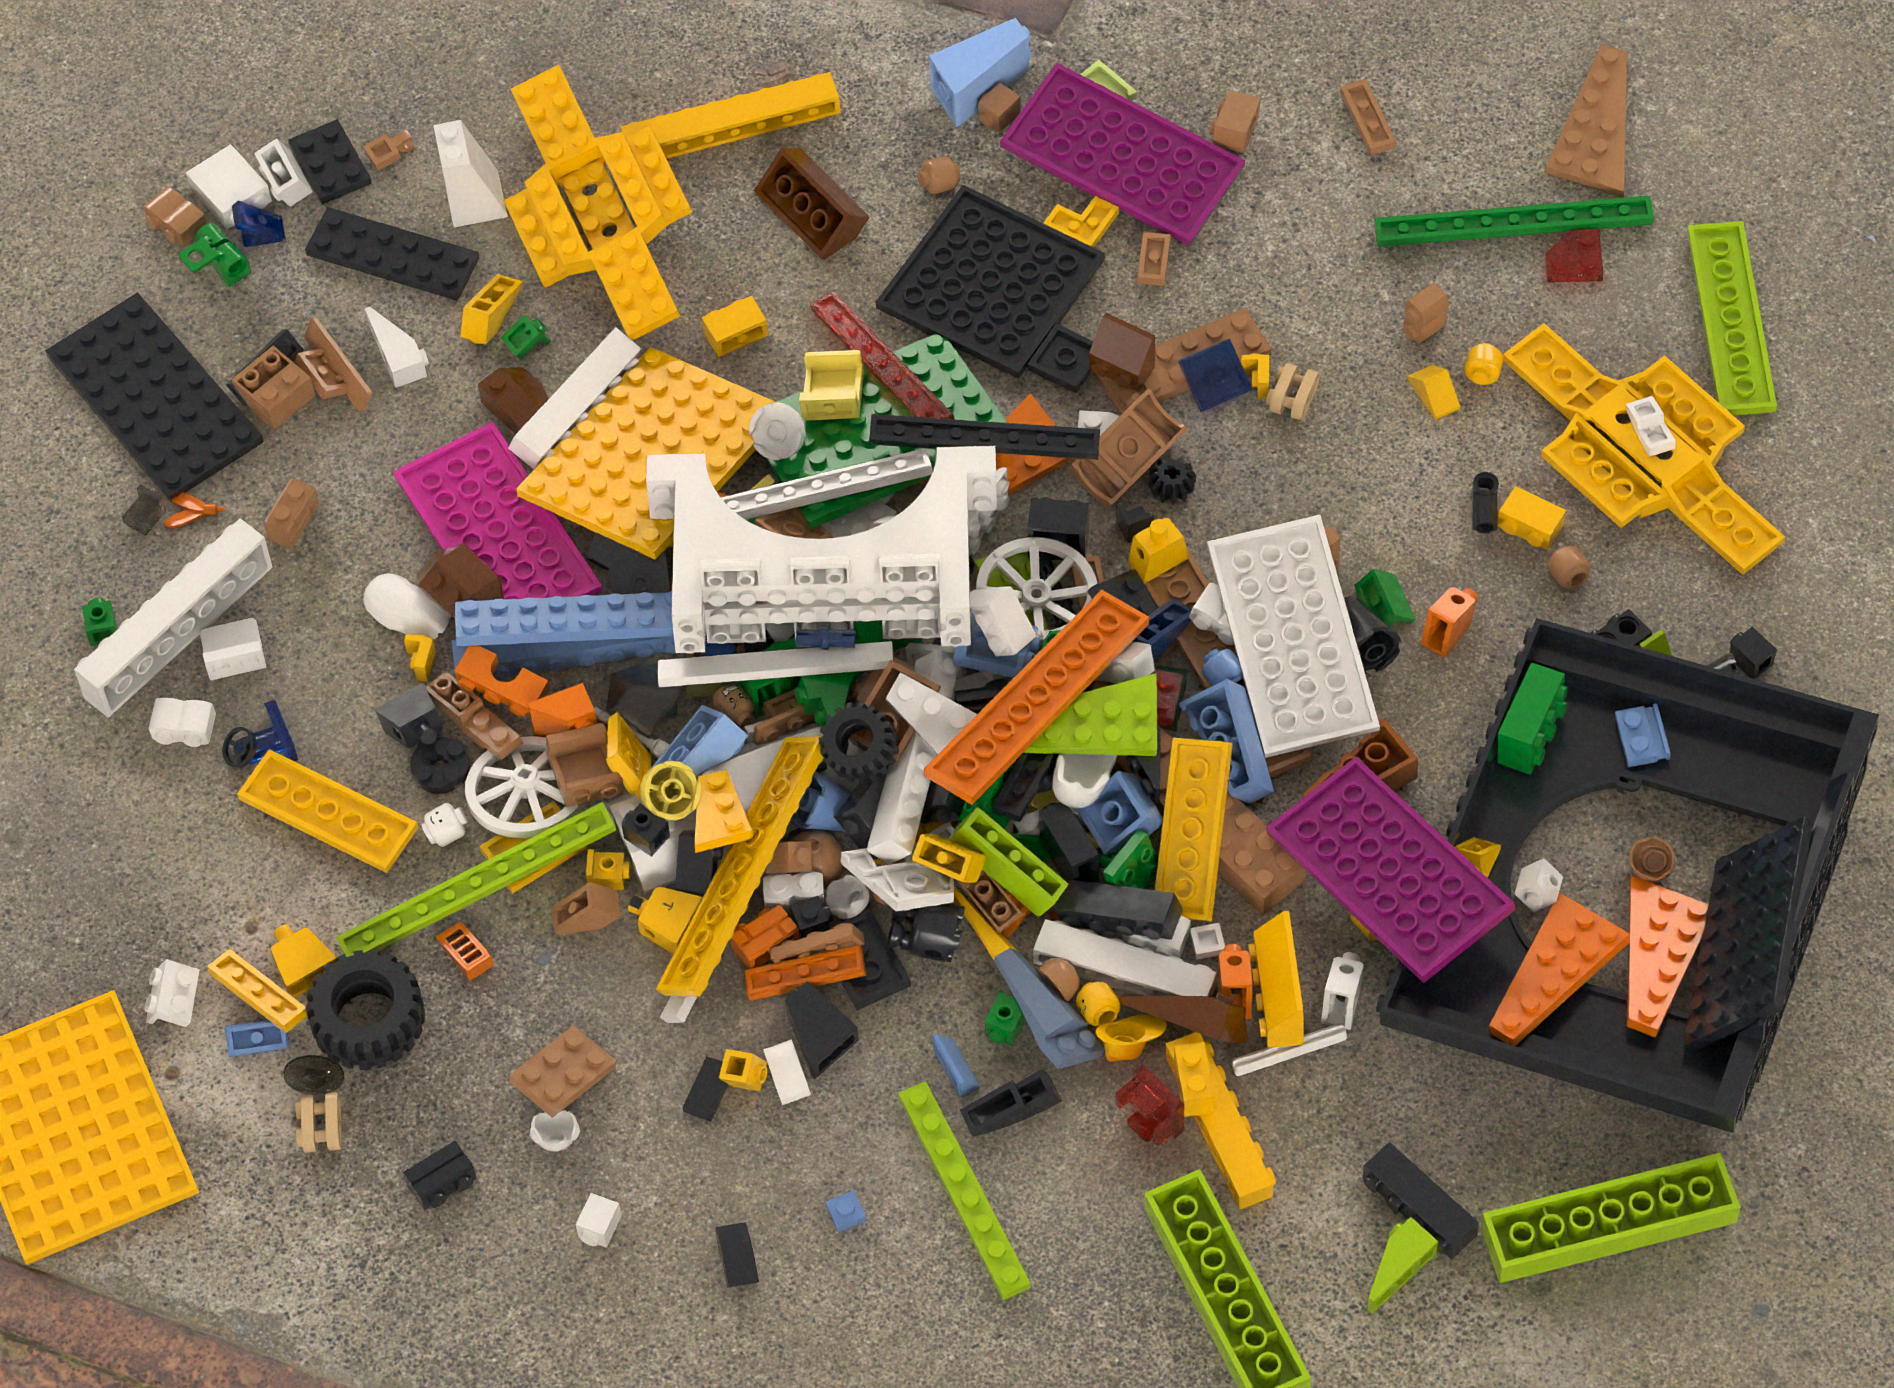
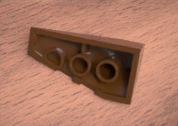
(1202, 1014)

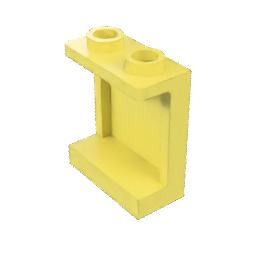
(832, 385)

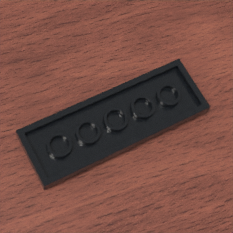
(392, 253)

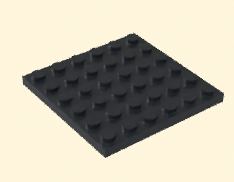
(990, 280)

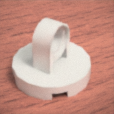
(777, 431)

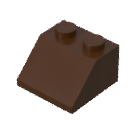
(1122, 353)

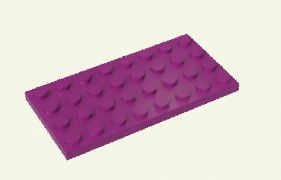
(1122, 153)
(1390, 869)

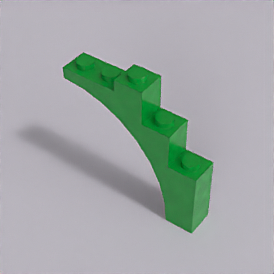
(827, 692)

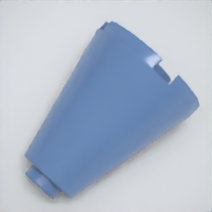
(820, 804)

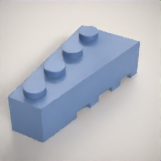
(1226, 716)

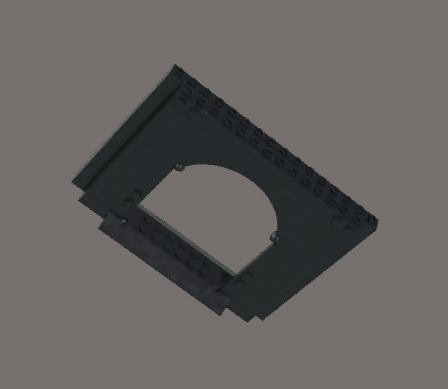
(1729, 747)

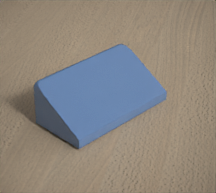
(255, 1037)
(954, 1065)

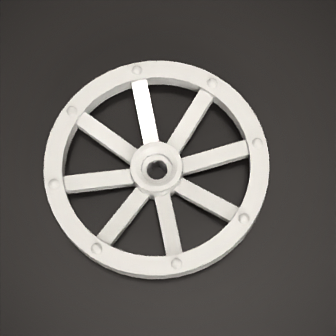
(1035, 585)
(525, 782)

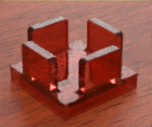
(1158, 1109)

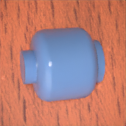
(1222, 666)

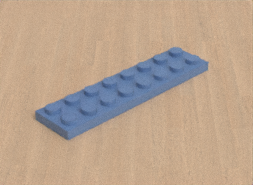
(563, 619)

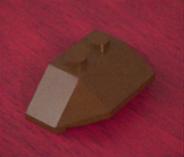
(459, 576)

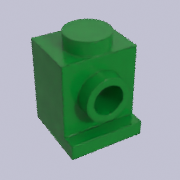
(99, 620)

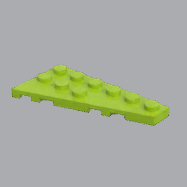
(1106, 722)

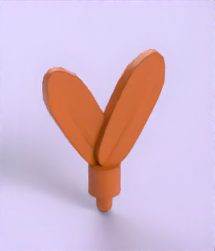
(194, 510)

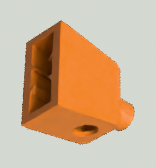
(1453, 608)
(1235, 972)

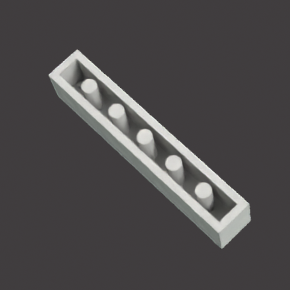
(575, 398)
(1122, 965)

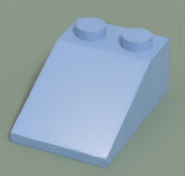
(705, 741)

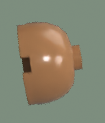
(824, 853)

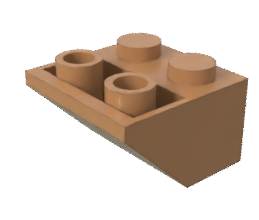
(274, 387)

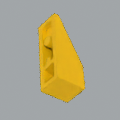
(488, 309)

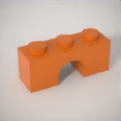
(477, 671)

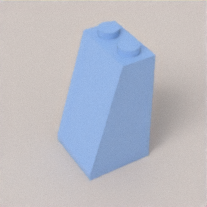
(976, 66)

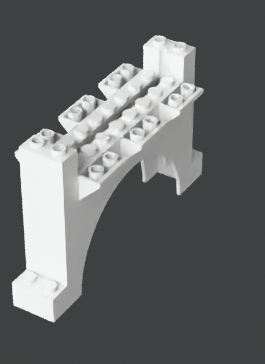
(741, 576)

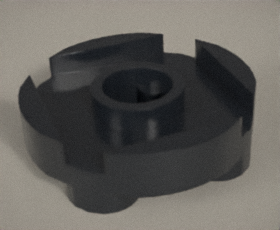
(443, 780)

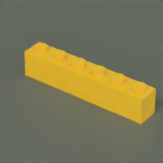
(1229, 1136)

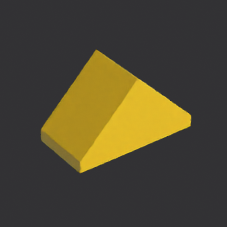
(1435, 390)
(1480, 853)

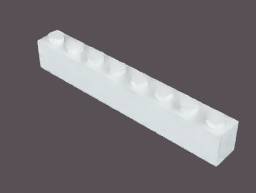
(905, 783)

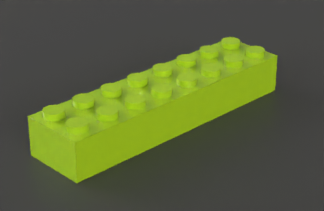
(1610, 1217)
(1224, 1285)

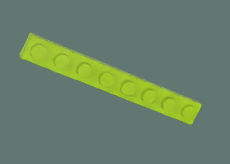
(964, 1190)

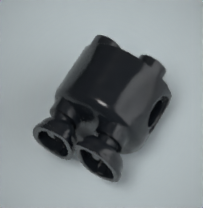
(930, 931)

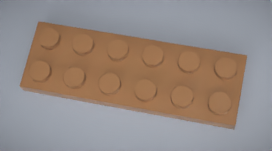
(1167, 377)

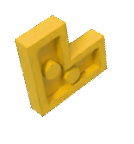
(1088, 226)

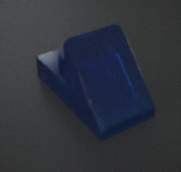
(257, 225)

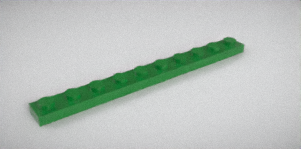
(1513, 221)

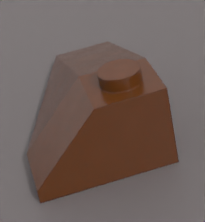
(512, 396)

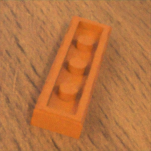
(816, 969)

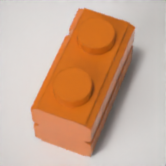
(769, 929)

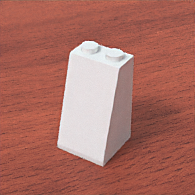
(468, 176)

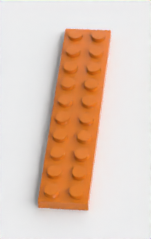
(1036, 697)

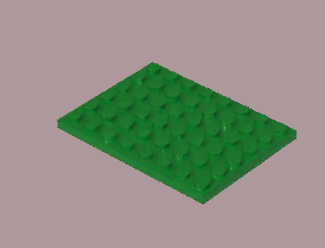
(845, 442)

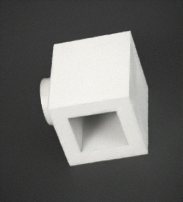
(1538, 885)
(598, 1220)

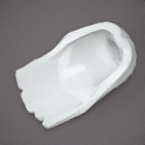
(404, 606)
(1081, 778)

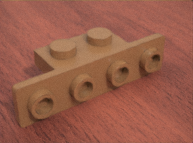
(330, 369)
(785, 716)

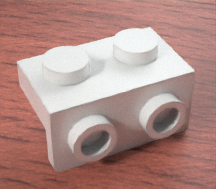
(172, 993)

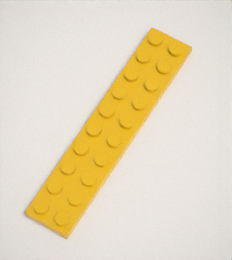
(741, 869)

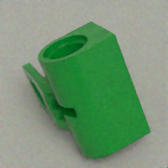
(219, 253)

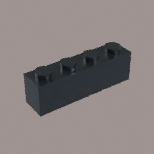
(1119, 909)
(1417, 1196)

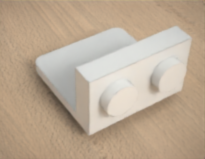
(232, 649)

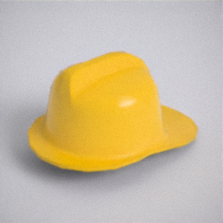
(1128, 1036)

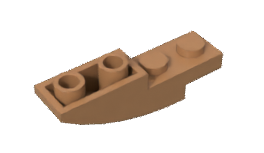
(472, 718)

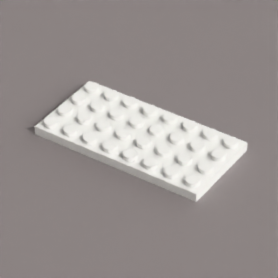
(1293, 636)

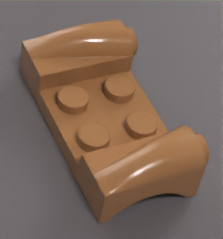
(1127, 448)

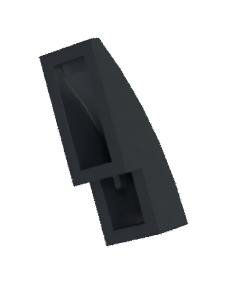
(1011, 1104)

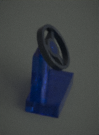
(255, 745)

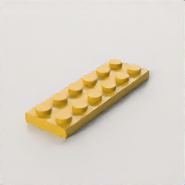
(328, 811)
(1194, 824)

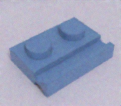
(1642, 735)

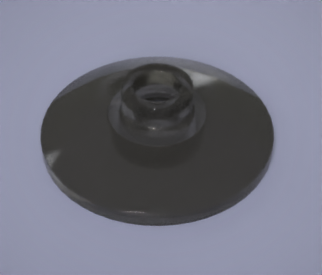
(313, 1075)

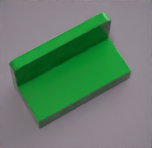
(1384, 596)

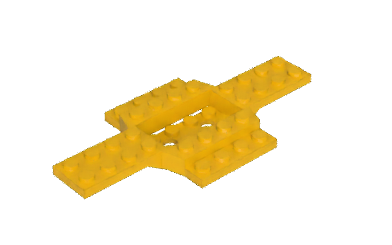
(575, 161)
(1616, 484)

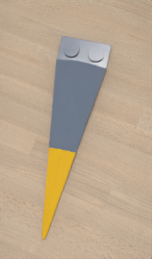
(1053, 1021)

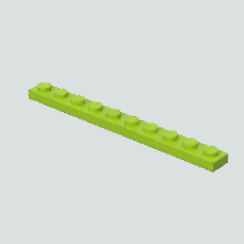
(478, 882)

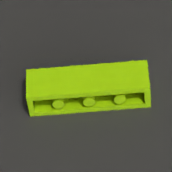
(1010, 862)

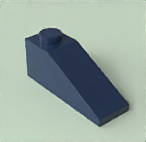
(1164, 627)

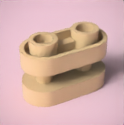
(1286, 379)
(307, 1111)

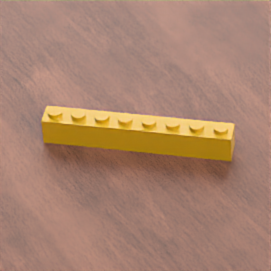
(743, 115)

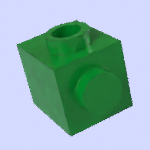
(1004, 1020)

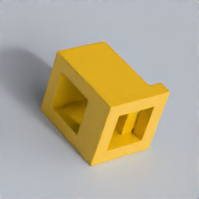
(607, 869)

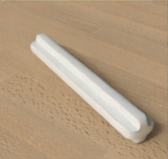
(1270, 1056)

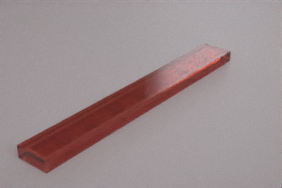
(879, 358)

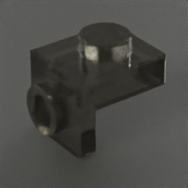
(145, 510)

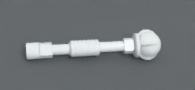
(656, 747)

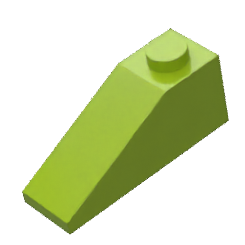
(1404, 1255)

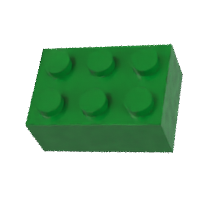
(1532, 718)

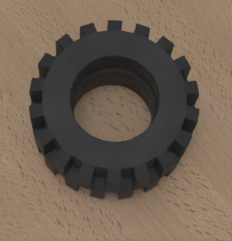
(847, 723)

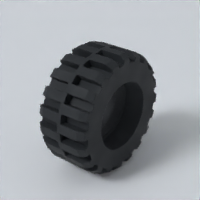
(359, 976)

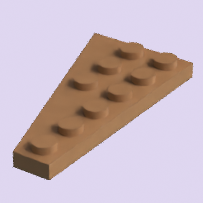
(1594, 134)

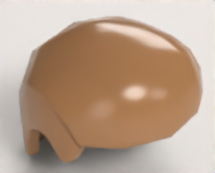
(1652, 859)
(1061, 976)

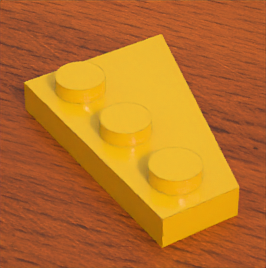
(719, 813)

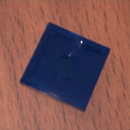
(1215, 375)

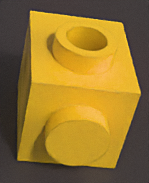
(743, 1070)

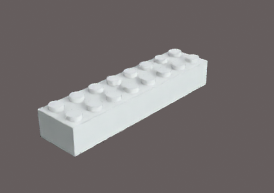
(173, 617)

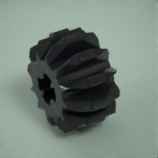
(1172, 479)

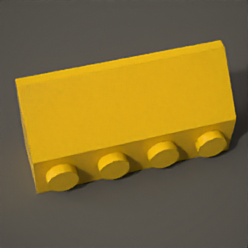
(1278, 983)

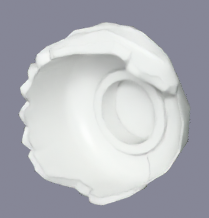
(847, 897)
(555, 1132)

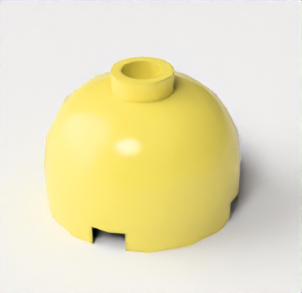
(670, 790)

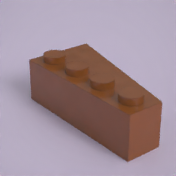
(1384, 755)

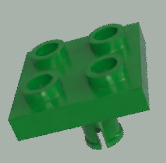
(1134, 865)

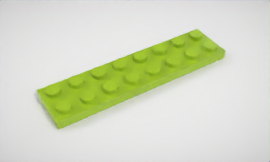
(1731, 318)

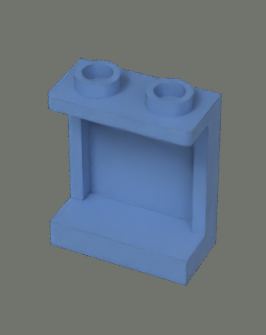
(982, 658)

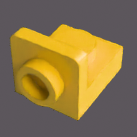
(1258, 367)
(423, 655)

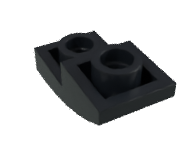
(736, 1254)

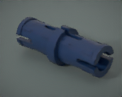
(825, 638)

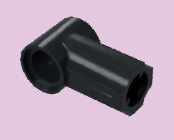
(1484, 503)
(977, 698)

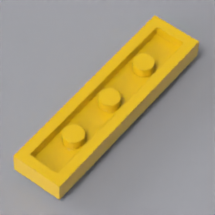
(257, 990)

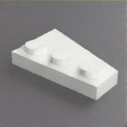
(928, 712)

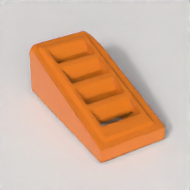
(476, 966)

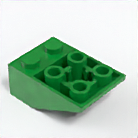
(767, 689)

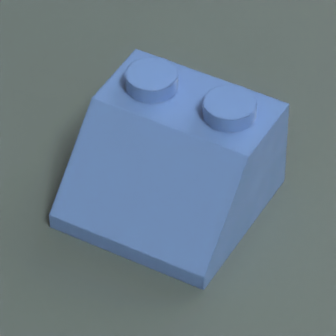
(1120, 813)

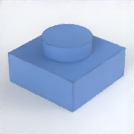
(845, 1211)

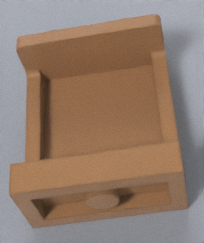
(581, 765)

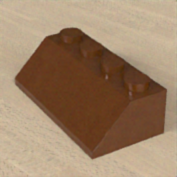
(810, 202)

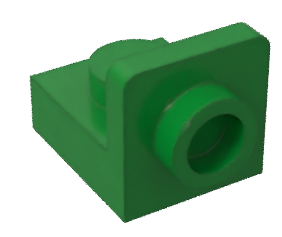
(525, 335)

